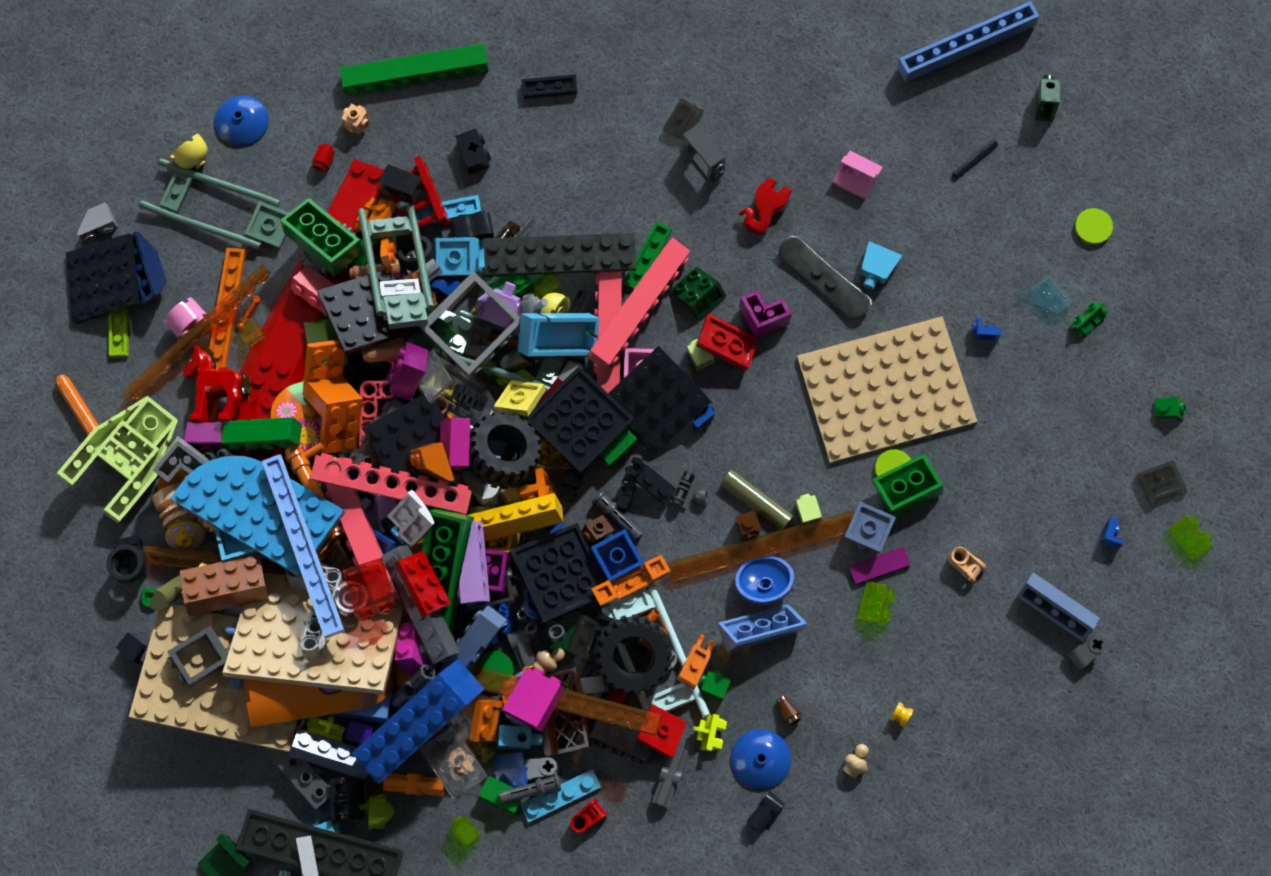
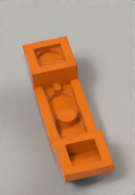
(632, 582)

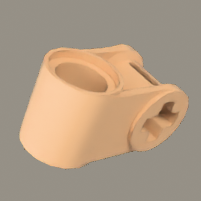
(967, 565)

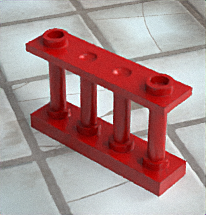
(432, 200)

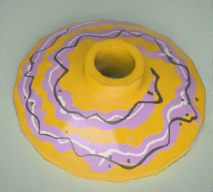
(184, 535)

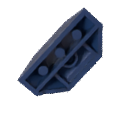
(149, 269)

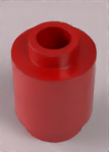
(323, 157)

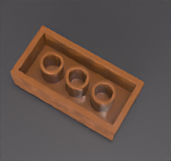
(223, 585)

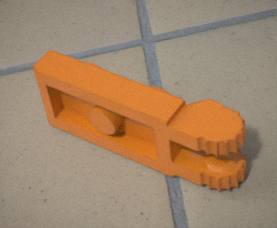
(387, 252)
(695, 663)

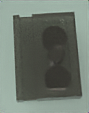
(683, 118)

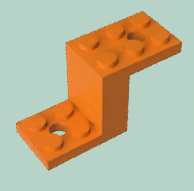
(332, 396)

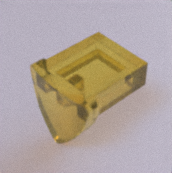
(249, 331)

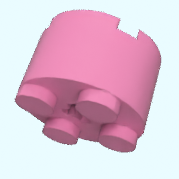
(184, 317)

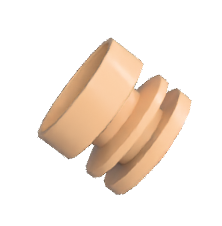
(170, 511)

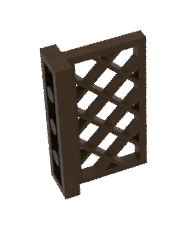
(553, 734)

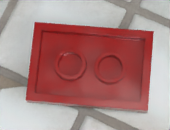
(727, 342)
(422, 583)

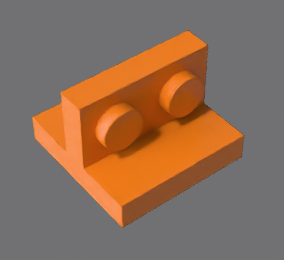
(543, 486)

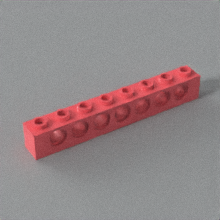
(321, 474)

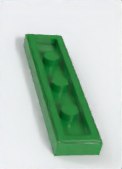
(649, 252)

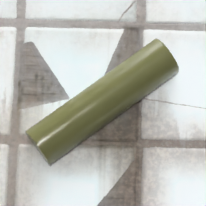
(756, 500)
(166, 594)

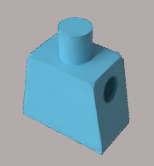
(878, 265)
(508, 738)

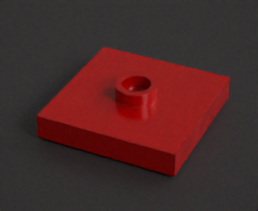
(668, 734)

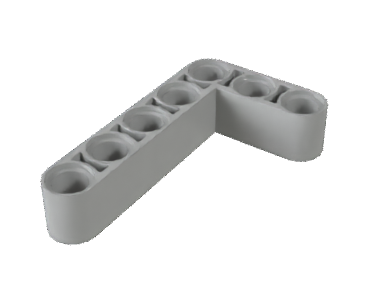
(309, 637)

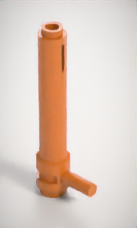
(76, 404)
(301, 467)

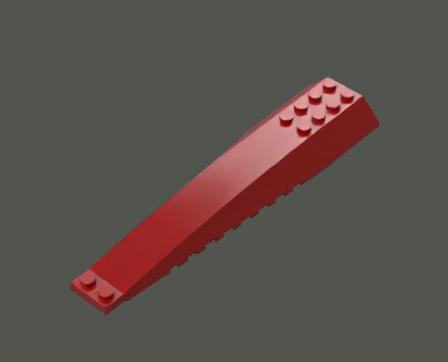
(281, 355)

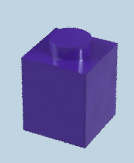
(358, 732)

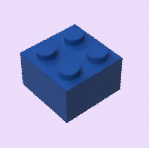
(616, 556)

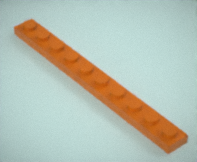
(223, 330)

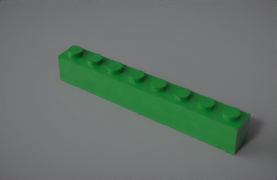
(414, 69)

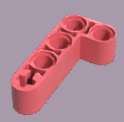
(374, 399)

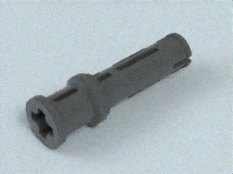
(610, 509)
(539, 787)

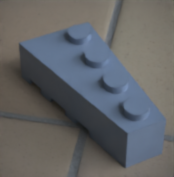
(476, 638)

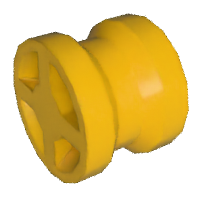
(901, 714)

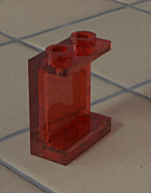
(369, 589)

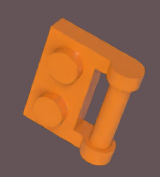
(485, 720)

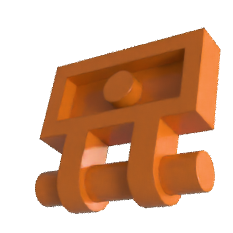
(383, 210)

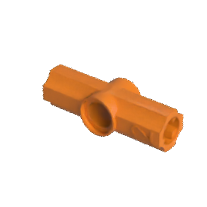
(413, 784)

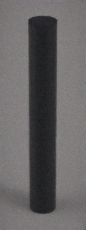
(974, 159)

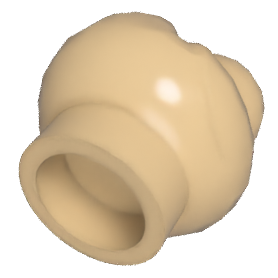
(511, 494)
(548, 663)
(854, 763)

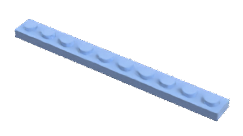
(303, 547)

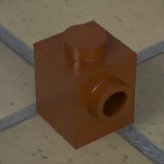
(748, 525)
(597, 531)

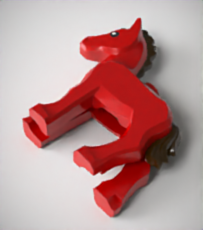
(217, 384)

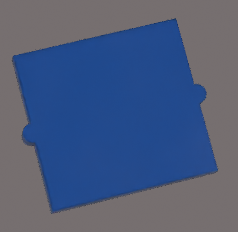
(511, 769)

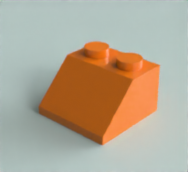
(432, 461)

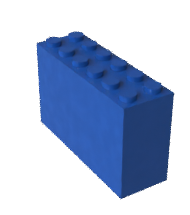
(418, 721)

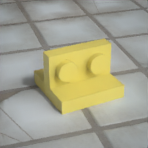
(520, 398)

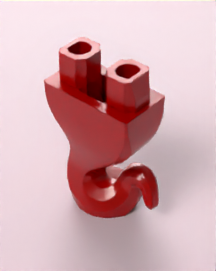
(767, 204)

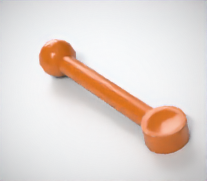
(256, 299)

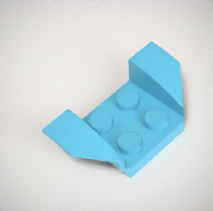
(458, 255)

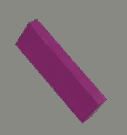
(879, 565)

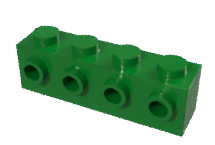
(261, 434)

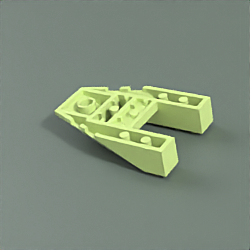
(131, 446)

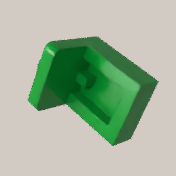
(1170, 408)

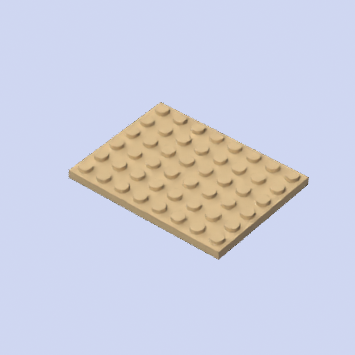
(886, 389)
(270, 649)
(209, 705)

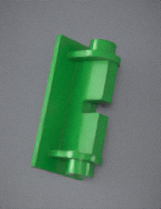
(1094, 313)

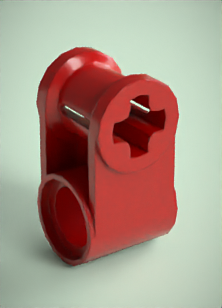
(589, 816)

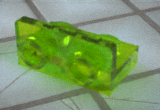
(1190, 536)
(876, 604)

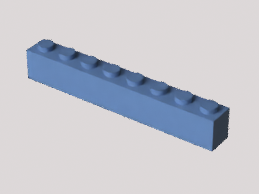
(968, 41)

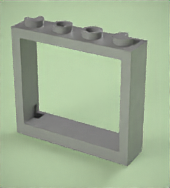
(448, 302)

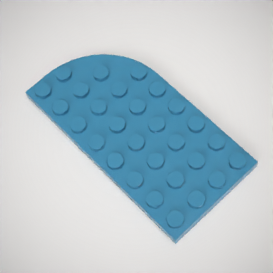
(240, 502)

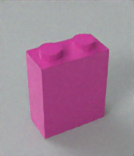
(456, 441)
(410, 649)
(534, 698)

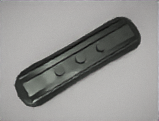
(824, 278)

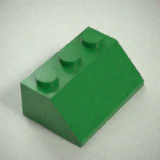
(908, 486)

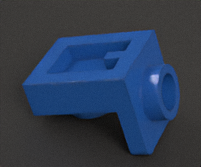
(444, 288)
(987, 332)
(703, 418)
(1111, 531)

